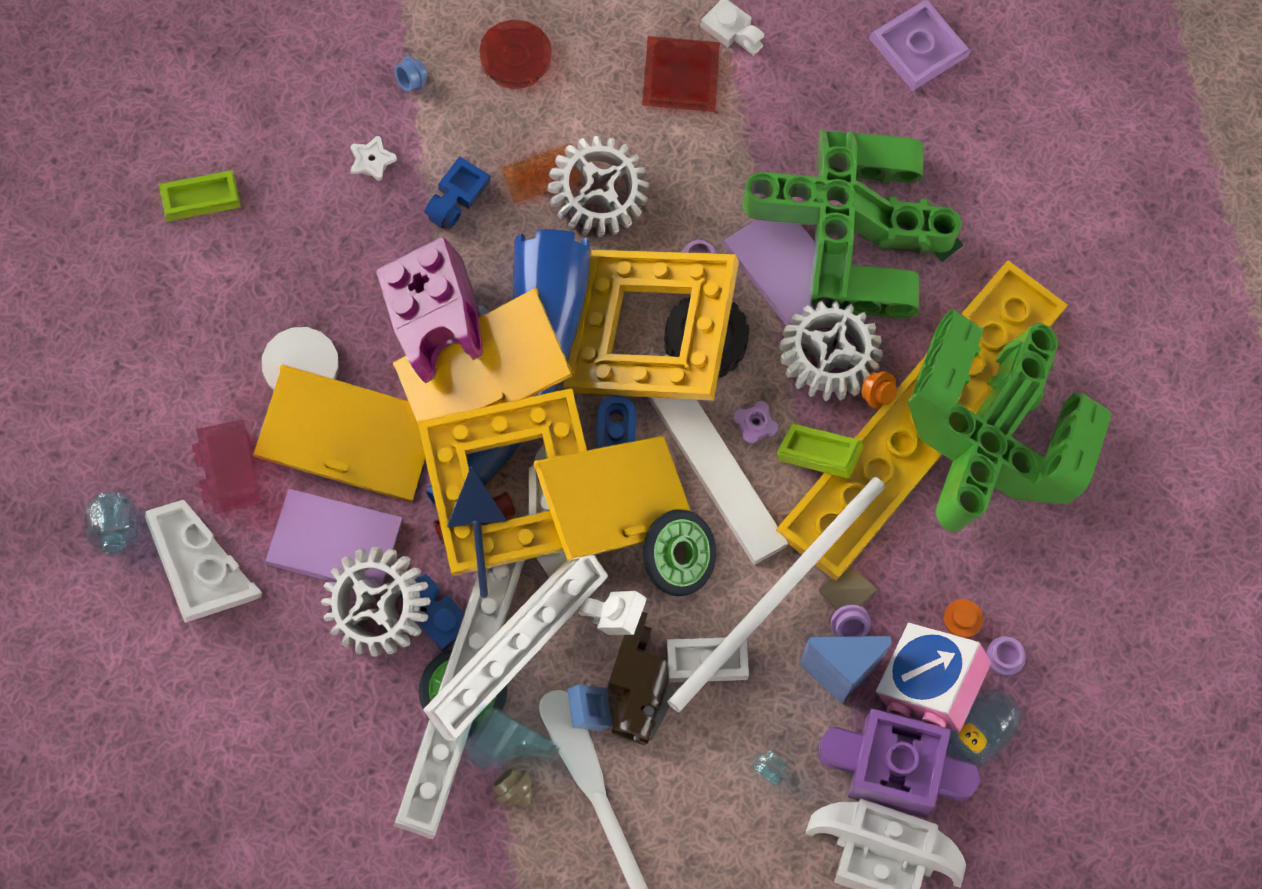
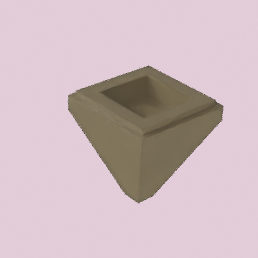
(848, 590)

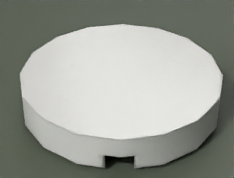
(300, 349)

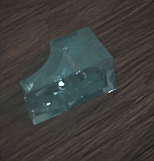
(501, 737)

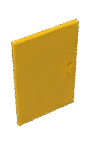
(517, 362)
(347, 429)
(610, 493)

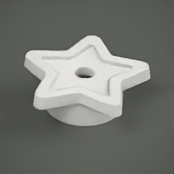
(371, 168)

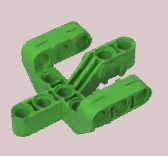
(839, 162)
(982, 442)

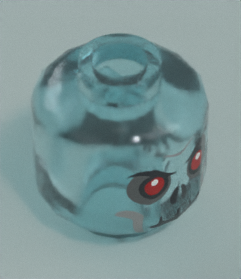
(111, 522)

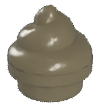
(514, 788)

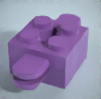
(899, 763)

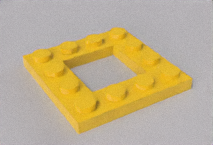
(691, 375)
(454, 435)

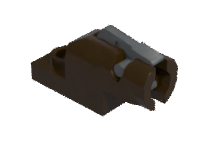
(642, 685)

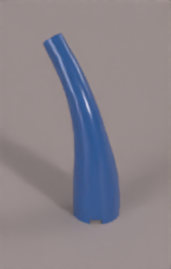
(560, 274)

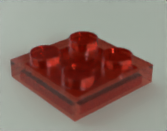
(681, 73)

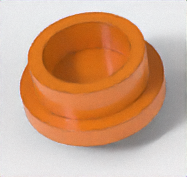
(879, 389)
(963, 618)

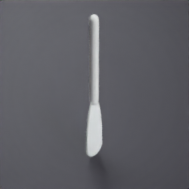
(582, 762)

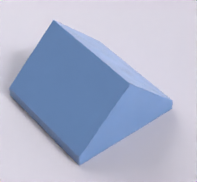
(843, 662)

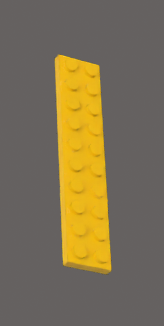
(890, 439)

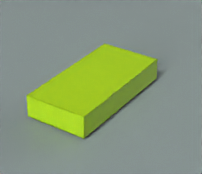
(199, 195)
(820, 450)

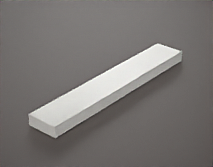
(721, 477)
(514, 645)

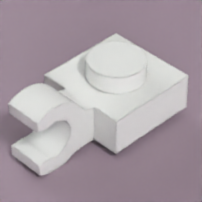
(731, 24)
(616, 615)

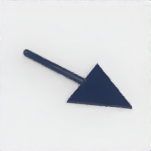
(476, 508)

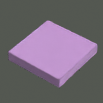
(919, 44)

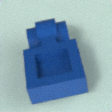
(460, 185)
(443, 616)

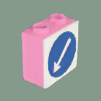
(933, 677)

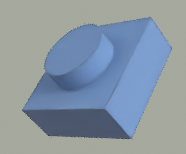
(589, 707)

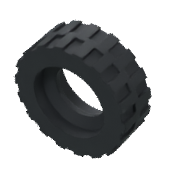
(735, 339)

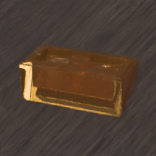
(531, 174)

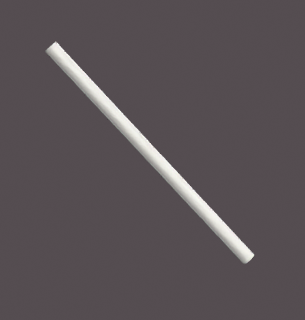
(776, 595)

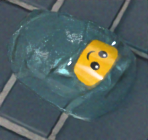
(986, 730)

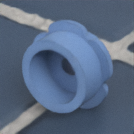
(411, 74)

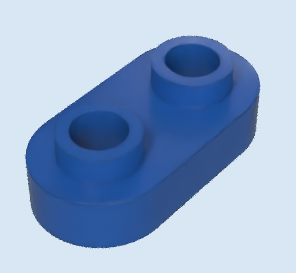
(613, 433)

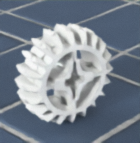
(604, 198)
(817, 344)
(386, 614)

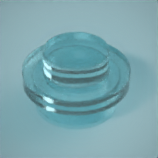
(770, 767)

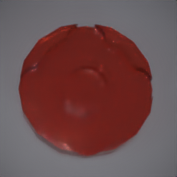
(515, 54)

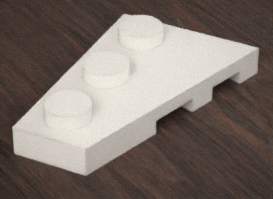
(195, 564)

